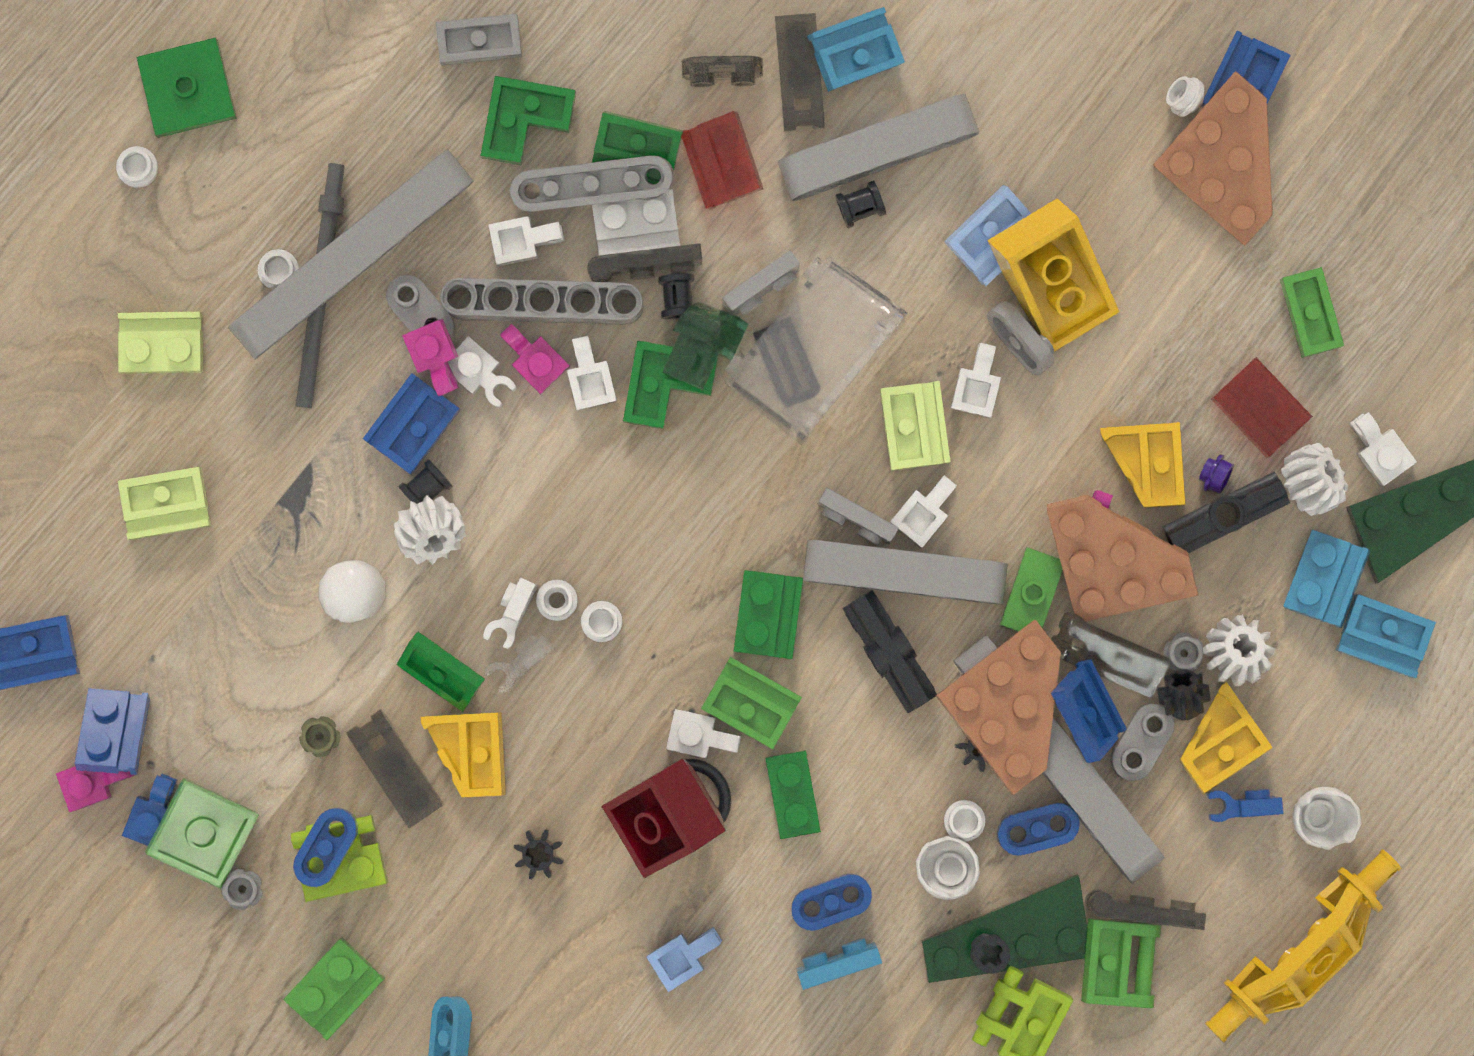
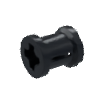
(860, 204)
(676, 294)
(427, 482)
(1002, 953)

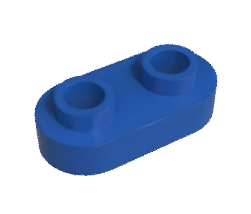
(1037, 829)
(326, 846)
(831, 902)

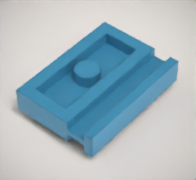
(856, 49)
(1326, 578)
(1385, 636)
(822, 969)

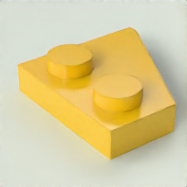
(1150, 461)
(1223, 742)
(471, 751)

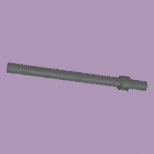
(330, 206)

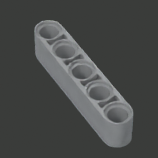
(878, 147)
(525, 290)
(905, 572)

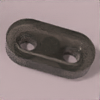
(704, 70)

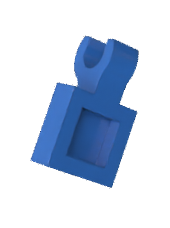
(1254, 804)
(149, 812)

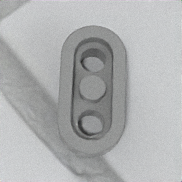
(422, 306)
(1022, 340)
(1141, 741)

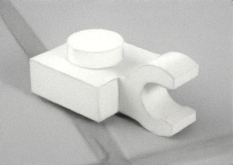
(517, 240)
(591, 381)
(975, 388)
(1384, 453)
(921, 515)
(516, 602)
(694, 735)

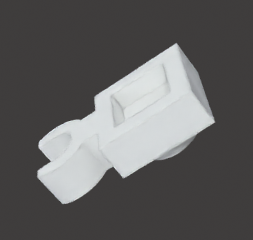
(476, 369)

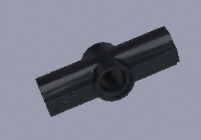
(1249, 503)
(890, 651)

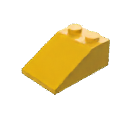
(1054, 273)

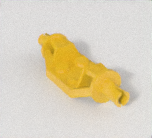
(1316, 959)

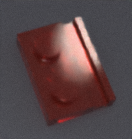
(722, 160)
(1261, 407)

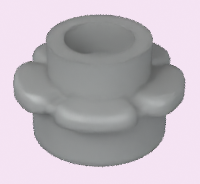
(1192, 645)
(231, 891)

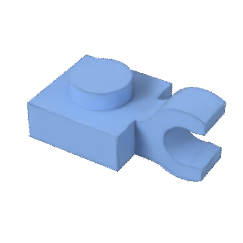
(679, 960)

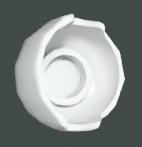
(351, 591)
(1326, 817)
(947, 868)

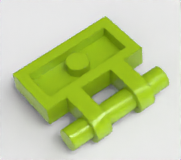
(359, 870)
(1035, 1022)

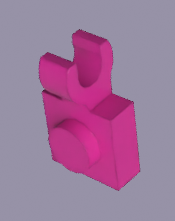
(432, 349)
(537, 361)
(87, 787)

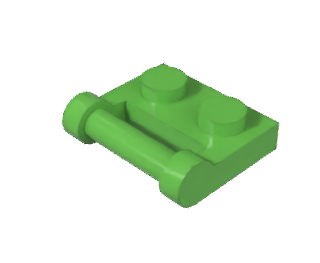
(1109, 961)

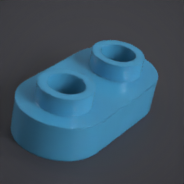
(450, 1027)

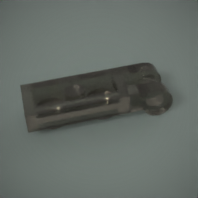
(798, 71)
(644, 262)
(1111, 655)
(396, 770)
(1142, 909)

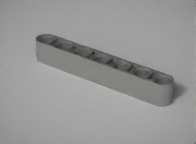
(350, 254)
(1087, 793)

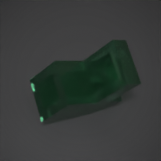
(702, 337)

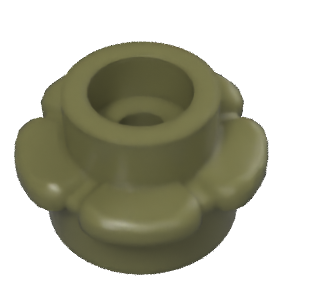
(319, 747)

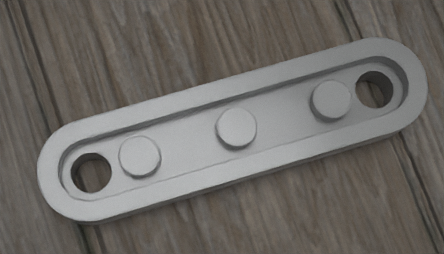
(592, 183)

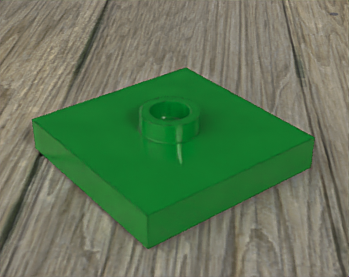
(186, 87)

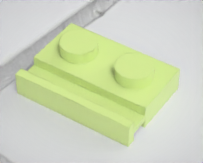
(160, 342)
(915, 425)
(164, 503)

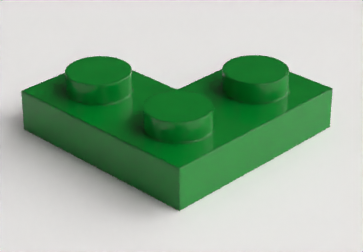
(516, 107)
(651, 388)

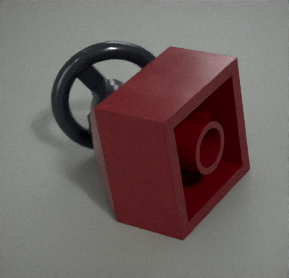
(669, 814)

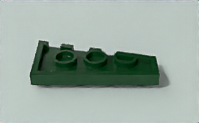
(1413, 517)
(1037, 929)

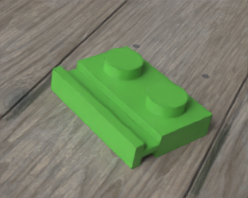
(751, 703)
(334, 988)

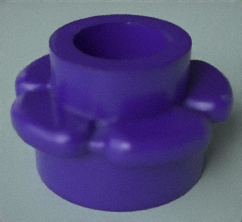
(1216, 474)

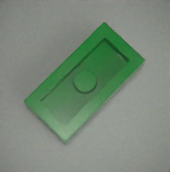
(440, 671)
(793, 794)

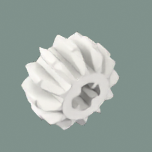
(1314, 479)
(429, 530)
(1247, 641)

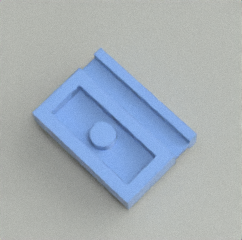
(971, 238)

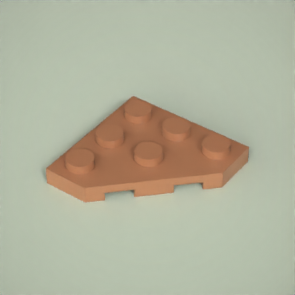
(1226, 159)
(1114, 561)
(1009, 705)

